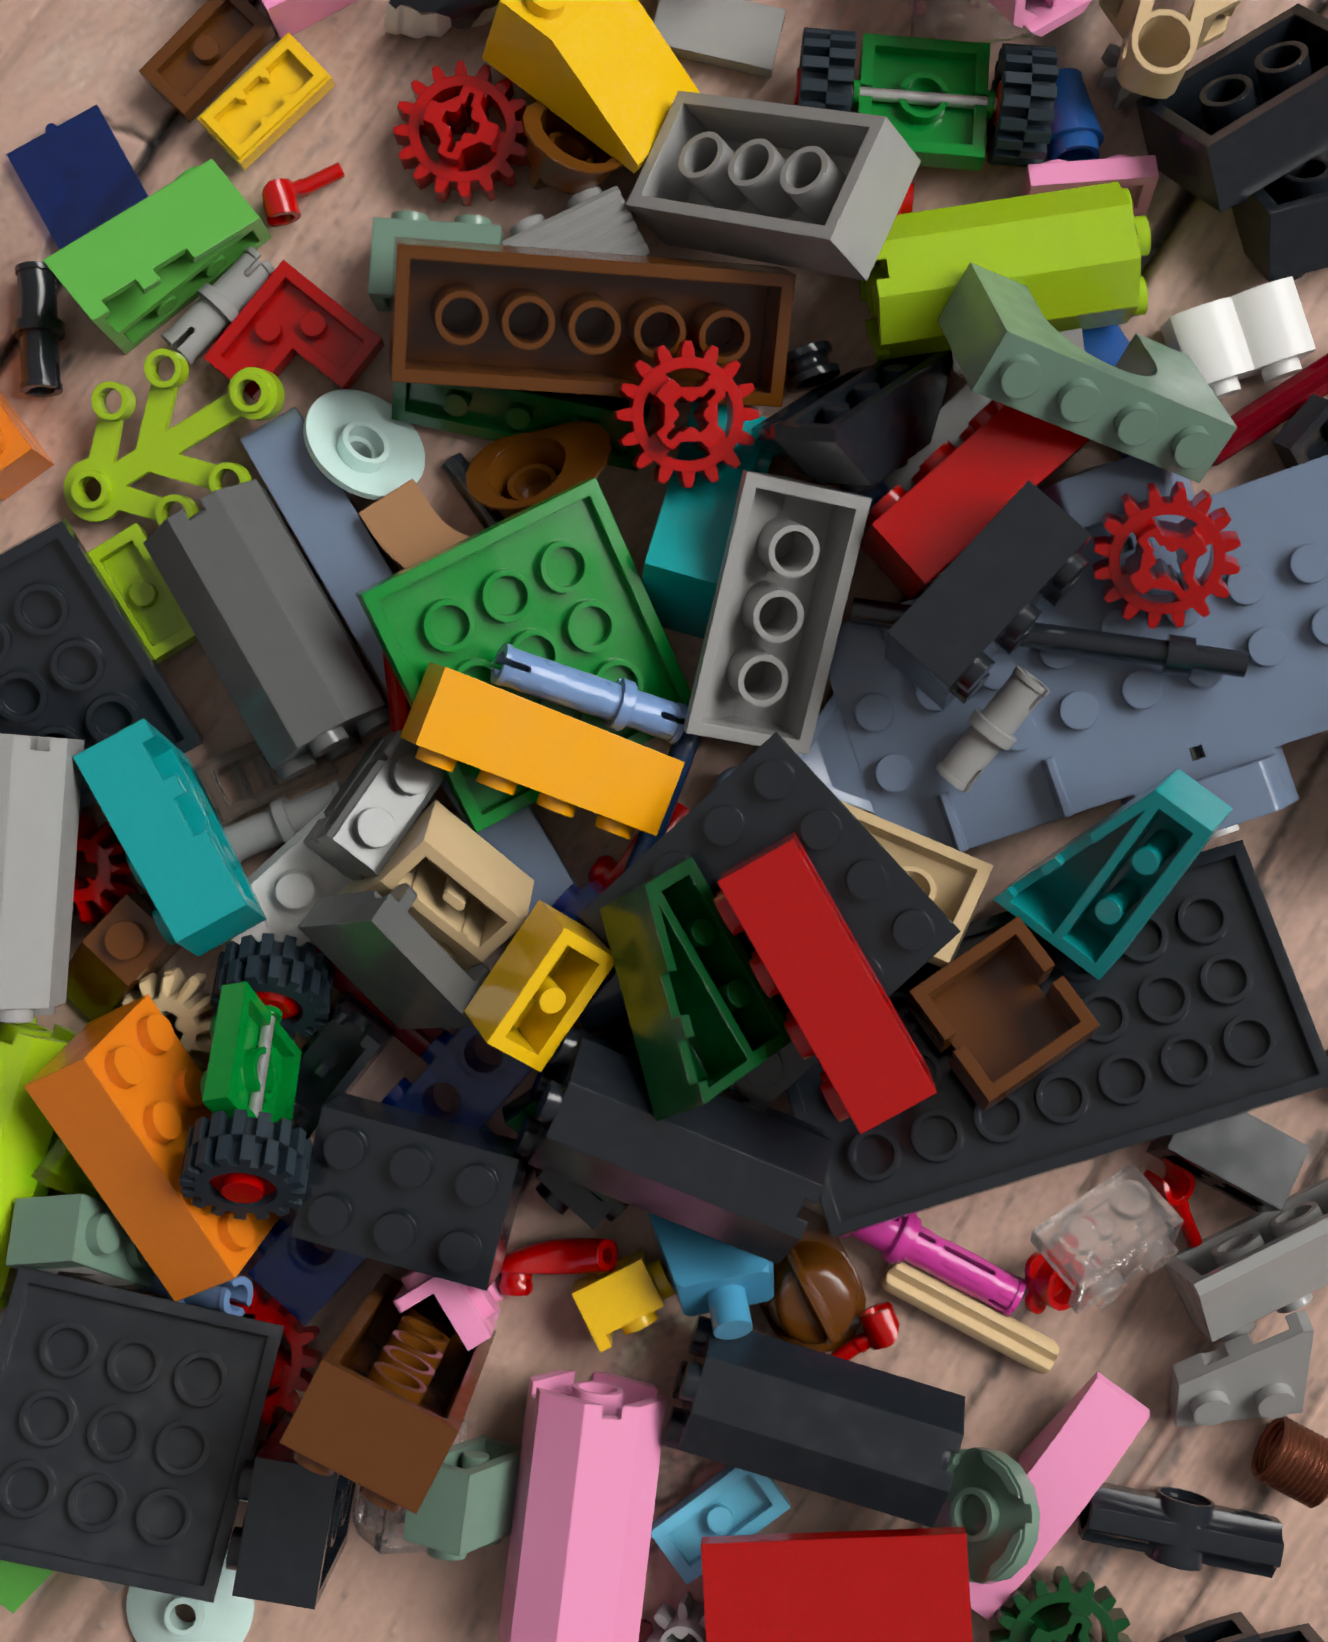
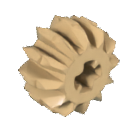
(185, 1001)

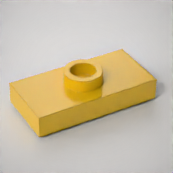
(266, 101)

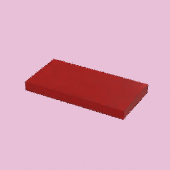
(838, 1586)

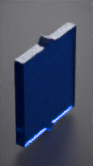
(77, 175)

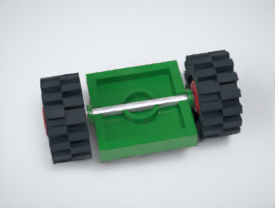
(937, 93)
(247, 1151)

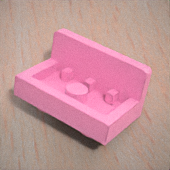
(469, 1309)

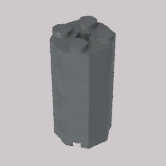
(268, 629)

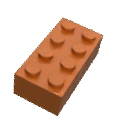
(124, 1112)

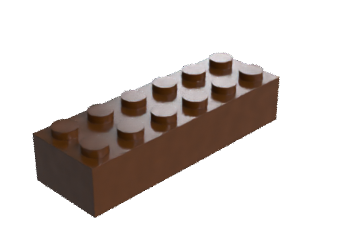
(579, 317)
(387, 1399)

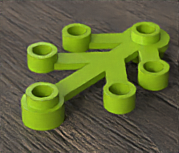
(161, 448)

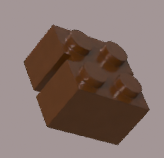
(998, 1016)

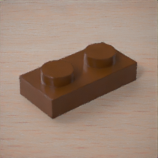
(207, 54)

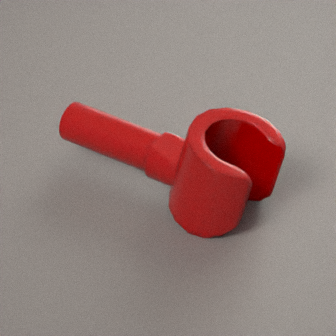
(282, 194)
(1176, 1190)
(880, 1332)

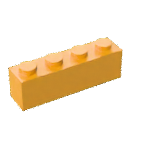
(540, 749)

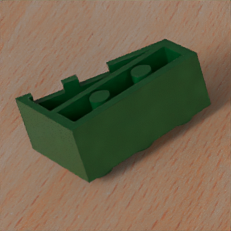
(688, 991)

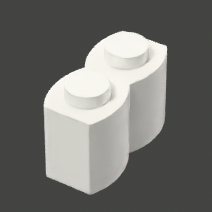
(1244, 336)

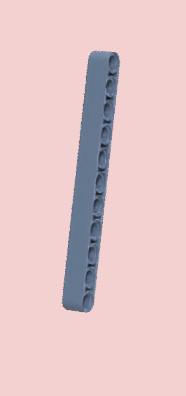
(351, 561)

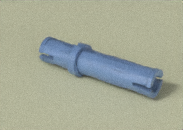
(614, 702)

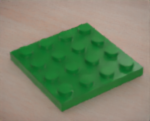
(549, 586)

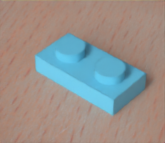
(723, 1506)

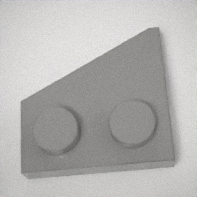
(1244, 1378)

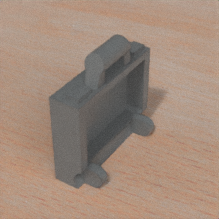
(393, 958)

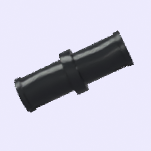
(38, 330)

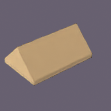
(943, 873)

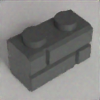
(374, 808)

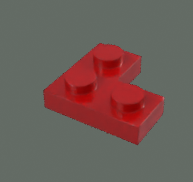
(289, 320)

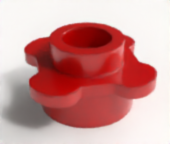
(1044, 1286)

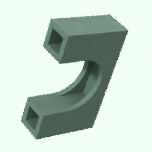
(1144, 406)

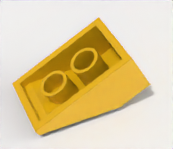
(593, 67)

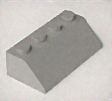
(776, 611)
(1255, 1266)

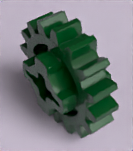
(1058, 1609)

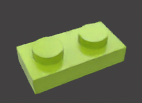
(143, 592)

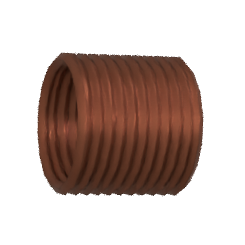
(1293, 1461)

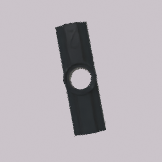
(1183, 1529)

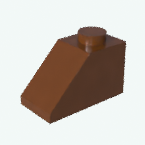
(117, 957)

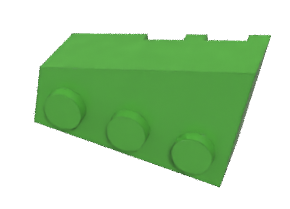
(158, 254)

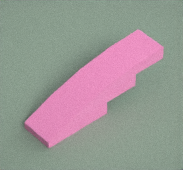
(1067, 1469)

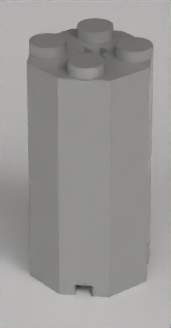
(36, 871)

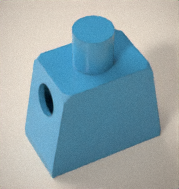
(713, 1277)

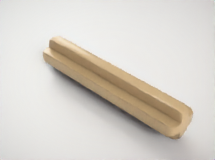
(971, 1316)

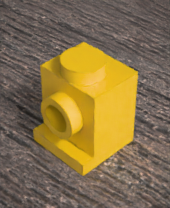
(622, 1297)

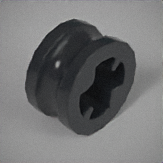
(810, 367)

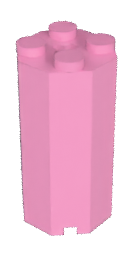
(583, 1509)

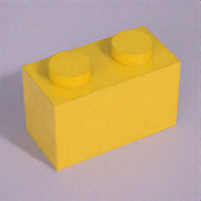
(539, 986)

